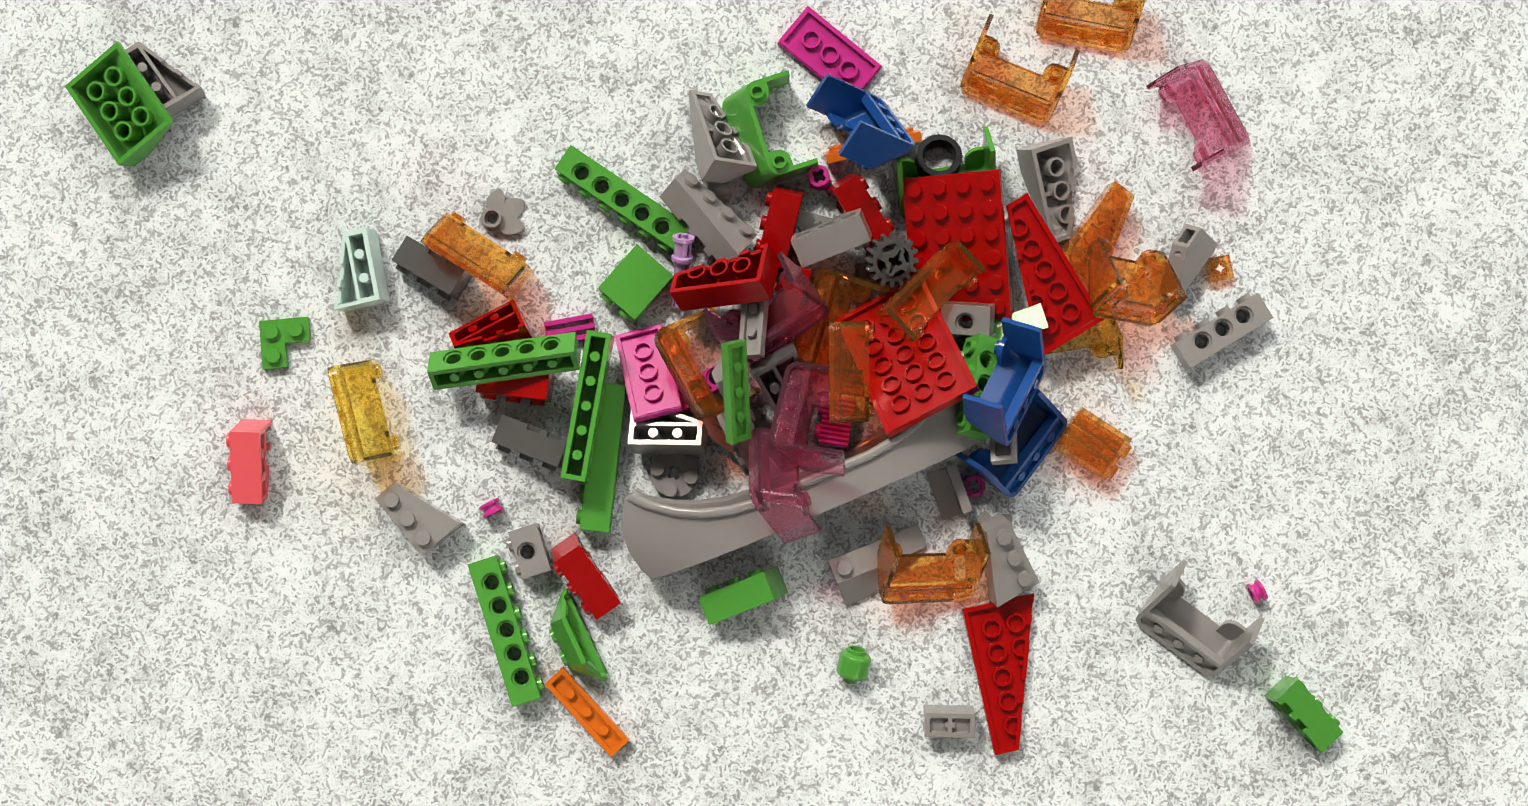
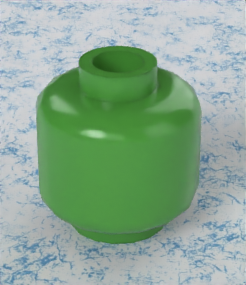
(853, 664)

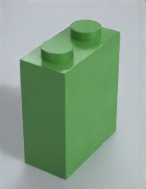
(635, 284)

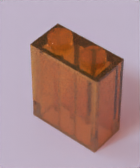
(1093, 444)

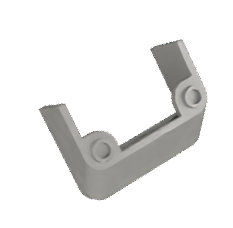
(1189, 631)

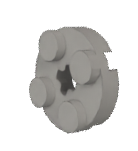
(670, 486)

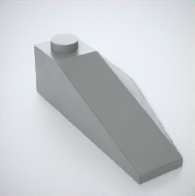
(716, 145)

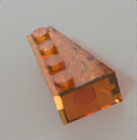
(1102, 221)

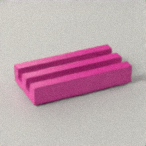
(589, 317)

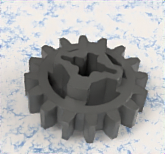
(896, 249)

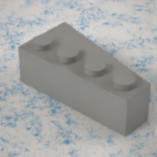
(707, 217)

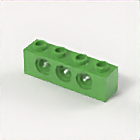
(981, 361)

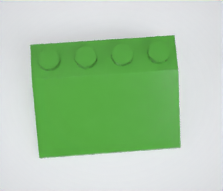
(120, 106)

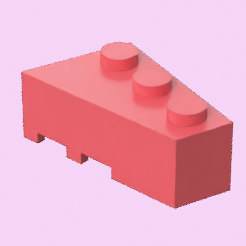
(248, 461)

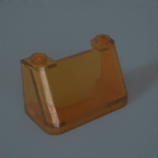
(1130, 289)

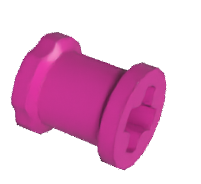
(817, 170)

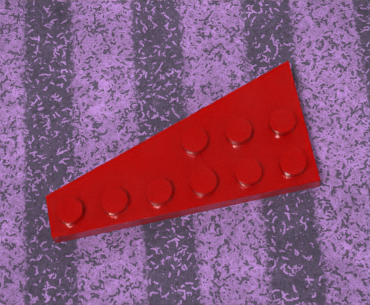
(1049, 276)
(1000, 660)

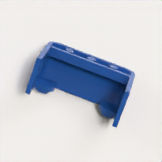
(873, 128)
(1011, 384)
(1035, 438)

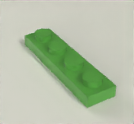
(736, 391)

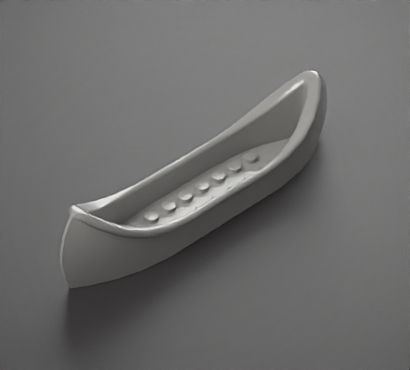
(678, 534)

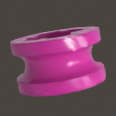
(978, 480)
(491, 508)
(1256, 591)

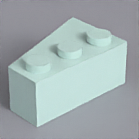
(361, 272)

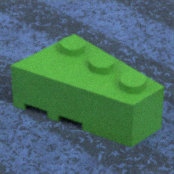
(742, 594)
(1304, 713)

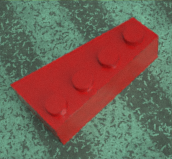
(853, 194)
(727, 282)

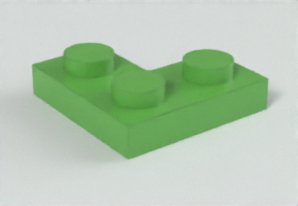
(275, 337)

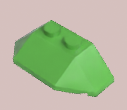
(575, 639)

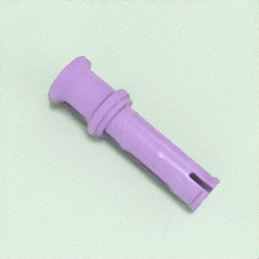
(682, 254)

